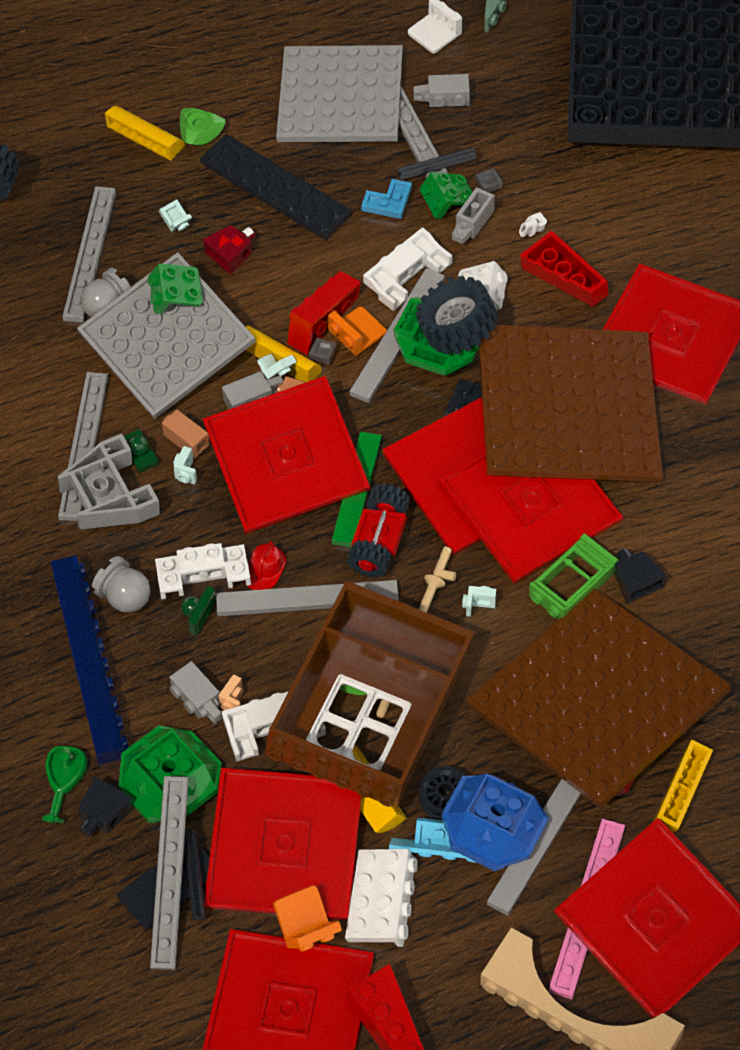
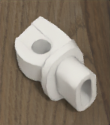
(533, 224)

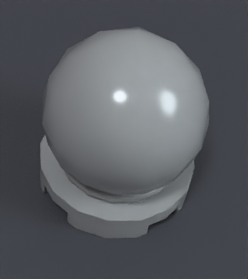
(102, 292)
(122, 586)

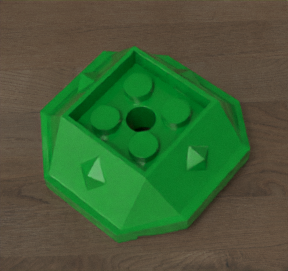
(417, 350)
(165, 749)

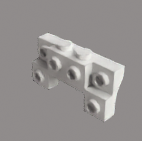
(402, 264)
(201, 565)
(251, 722)

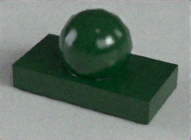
(141, 453)
(198, 609)

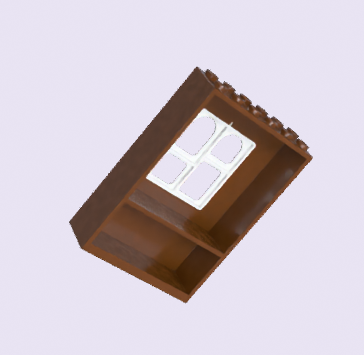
(389, 655)

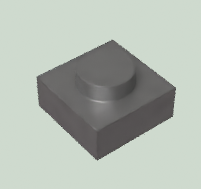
(489, 180)
(323, 351)

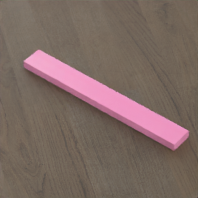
(573, 950)

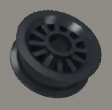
(431, 796)

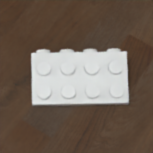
(381, 896)

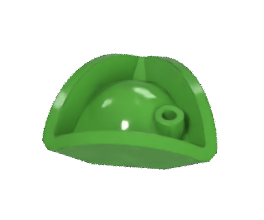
(199, 126)

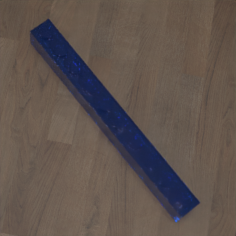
(88, 661)

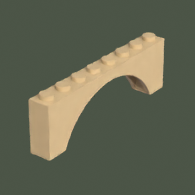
(514, 977)

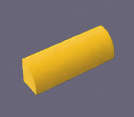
(143, 132)
(302, 370)
(683, 785)
(378, 815)

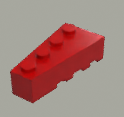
(563, 268)
(311, 317)
(384, 1011)

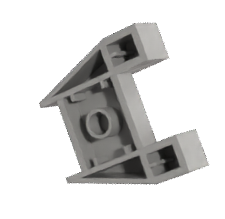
(103, 490)

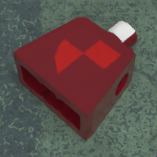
(229, 247)

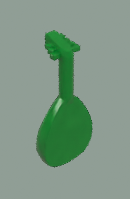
(64, 769)

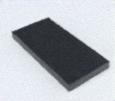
(140, 894)

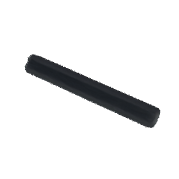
(436, 163)
(194, 875)

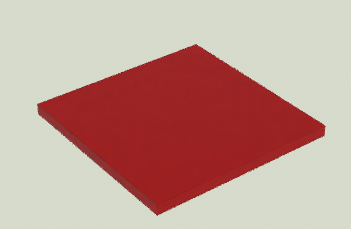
(687, 328)
(286, 454)
(432, 454)
(527, 518)
(281, 837)
(654, 919)
(285, 996)

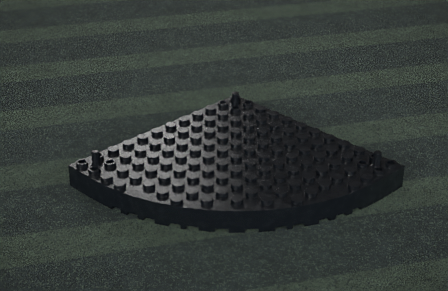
(655, 72)

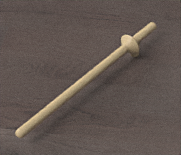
(434, 581)

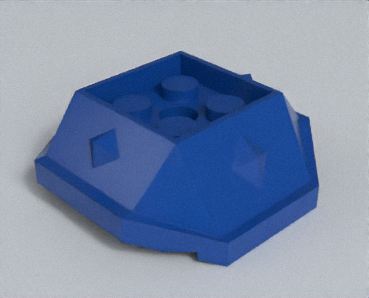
(488, 837)

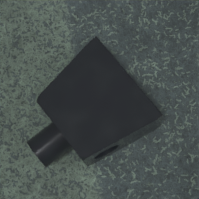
(637, 575)
(103, 807)

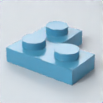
(388, 204)

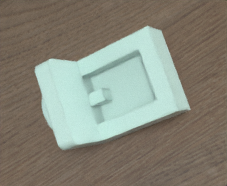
(175, 216)
(272, 368)
(182, 466)
(480, 597)

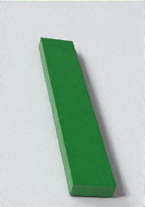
(352, 507)

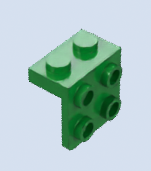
(444, 190)
(174, 286)

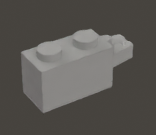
(444, 90)
(473, 215)
(249, 389)
(196, 692)

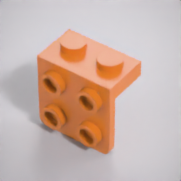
(356, 330)
(304, 919)

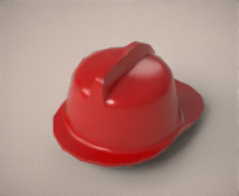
(265, 566)

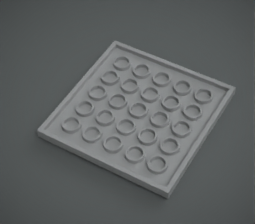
(340, 93)
(165, 352)

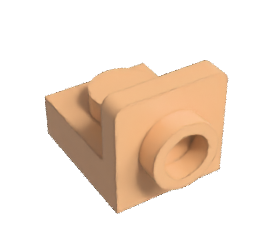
(231, 693)

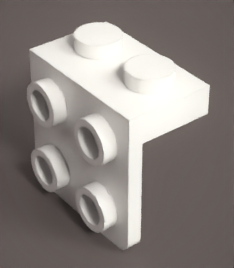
(437, 28)
(491, 277)

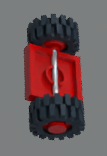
(379, 530)

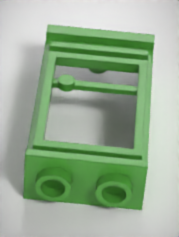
(593, 555)

